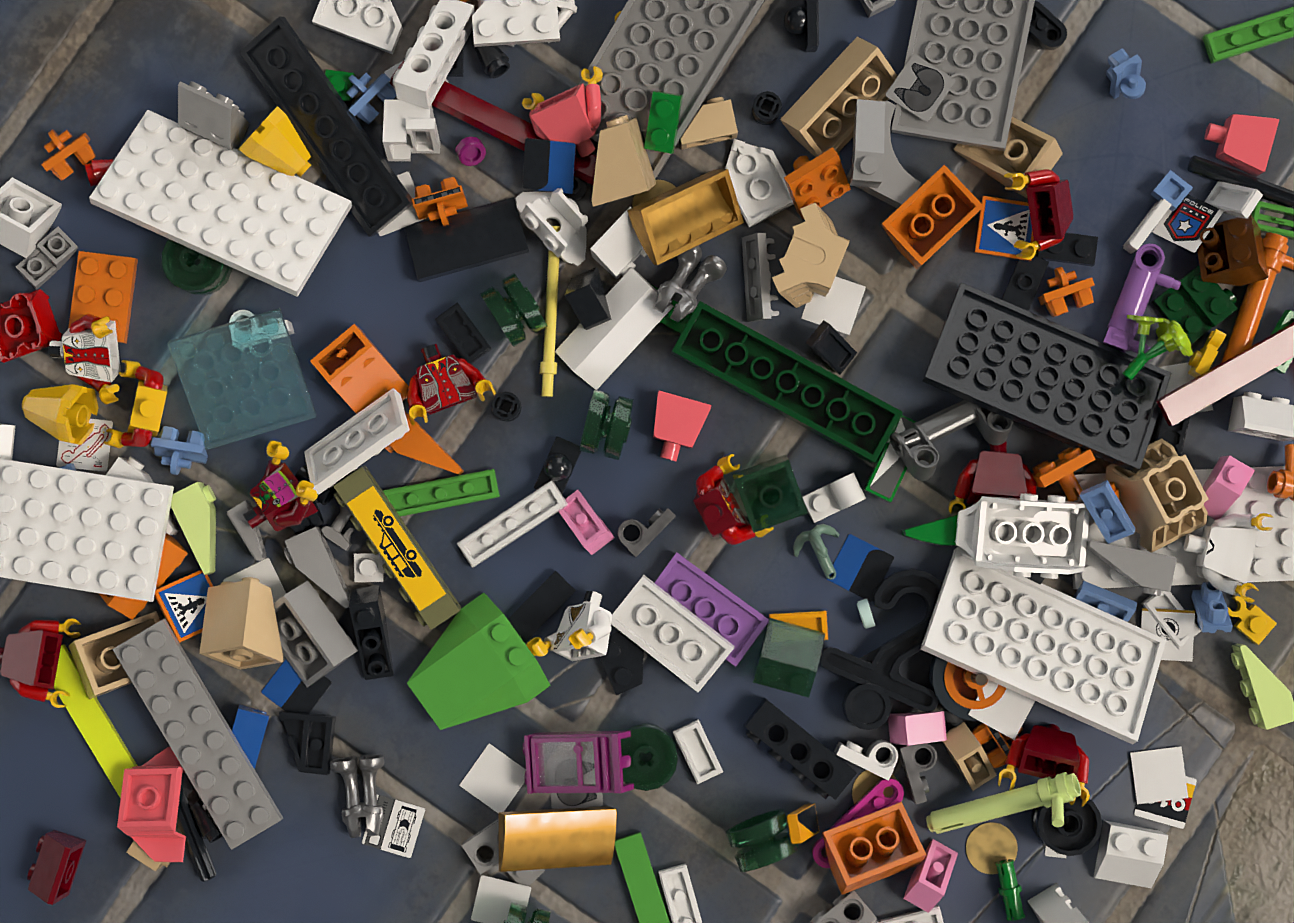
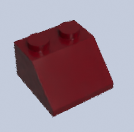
(56, 866)

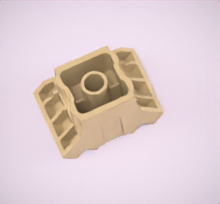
(811, 258)
(1161, 497)

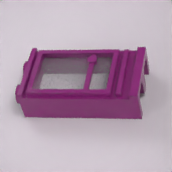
(576, 762)

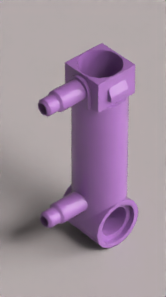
(1135, 298)

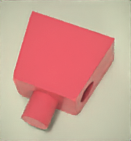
(1244, 141)
(678, 423)

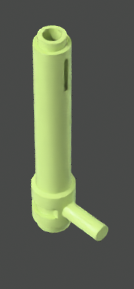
(1045, 793)

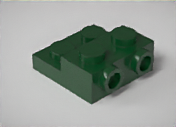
(1196, 304)

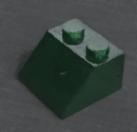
(770, 493)
(788, 657)

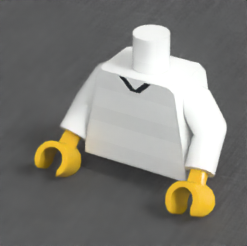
(1228, 551)

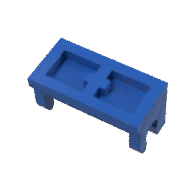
(250, 730)

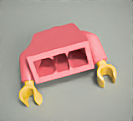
(569, 115)

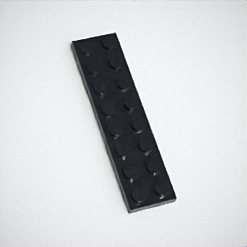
(326, 126)

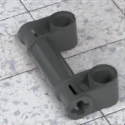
(917, 441)

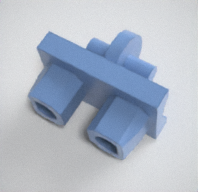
(1125, 75)
(380, 87)
(178, 453)
(1211, 609)

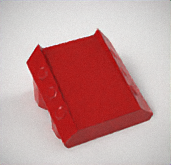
(26, 325)

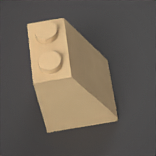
(621, 162)
(241, 625)

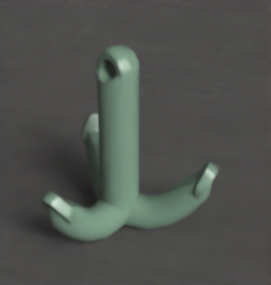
(818, 546)

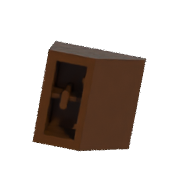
(1233, 253)

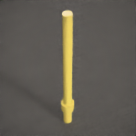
(548, 367)

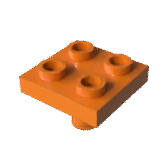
(817, 180)
(1062, 471)

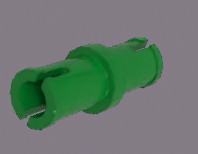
(1010, 889)

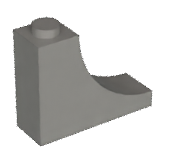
(896, 182)

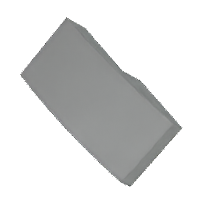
(48, 258)

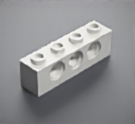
(434, 52)

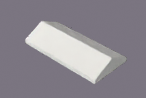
(601, 350)

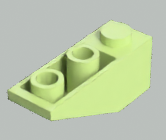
(1268, 696)

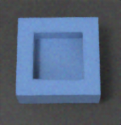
(1172, 189)

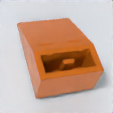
(358, 370)

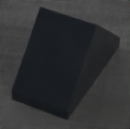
(588, 299)

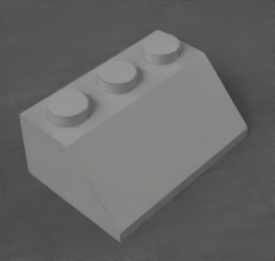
(310, 634)

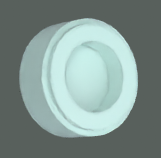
(865, 613)

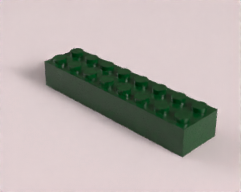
(786, 382)

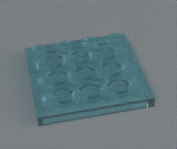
(242, 378)

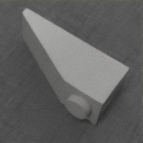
(868, 144)
(314, 559)
(1139, 567)

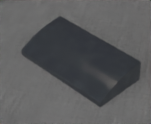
(468, 241)

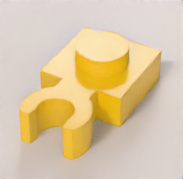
(1203, 359)
(1252, 621)

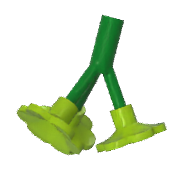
(1170, 338)

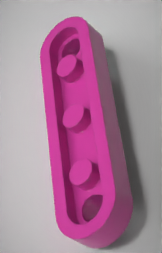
(871, 802)

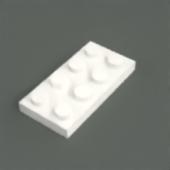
(356, 441)
(671, 633)

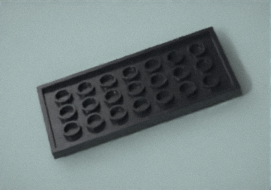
(1046, 377)

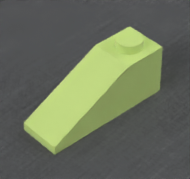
(197, 519)

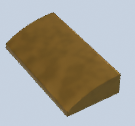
(686, 216)
(556, 838)

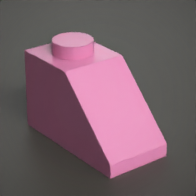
(1225, 485)
(931, 876)

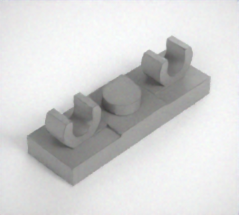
(757, 277)

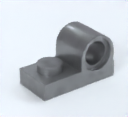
(658, 521)
(917, 785)

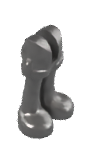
(710, 270)
(354, 808)

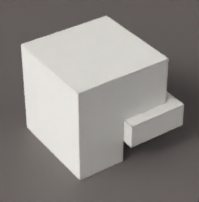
(408, 130)

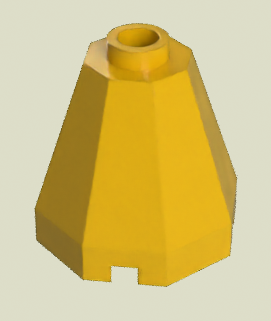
(277, 145)
(62, 411)

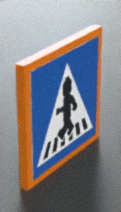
(1001, 225)
(185, 604)

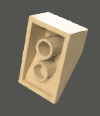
(1025, 152)
(96, 660)

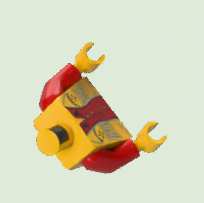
(146, 408)

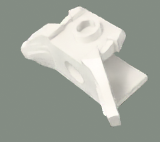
(570, 240)

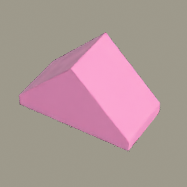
(917, 727)

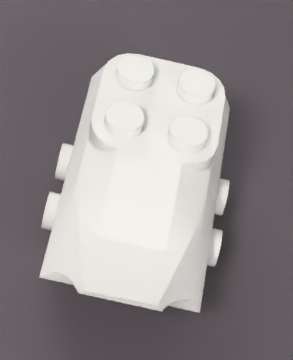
(1025, 534)

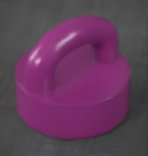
(470, 151)

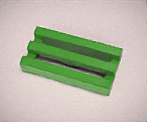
(1275, 220)

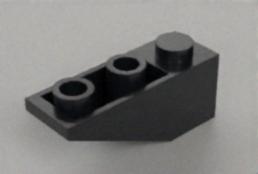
(371, 631)

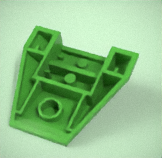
(476, 668)

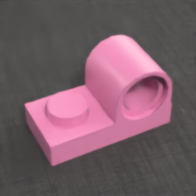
(585, 523)

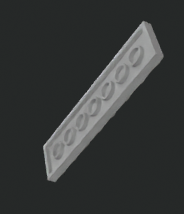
(198, 734)

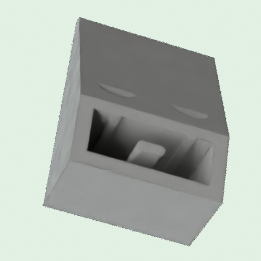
(210, 116)

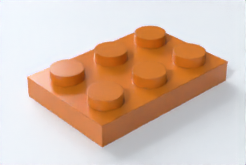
(104, 289)

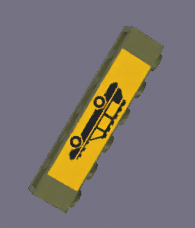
(397, 547)

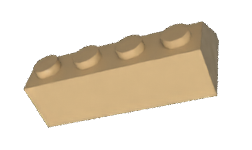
(827, 109)

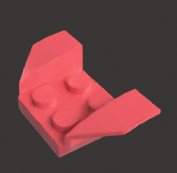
(151, 807)

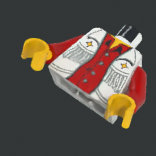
(91, 354)

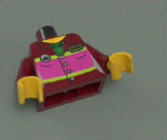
(280, 495)

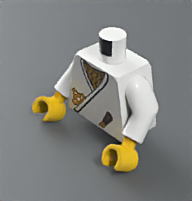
(581, 633)

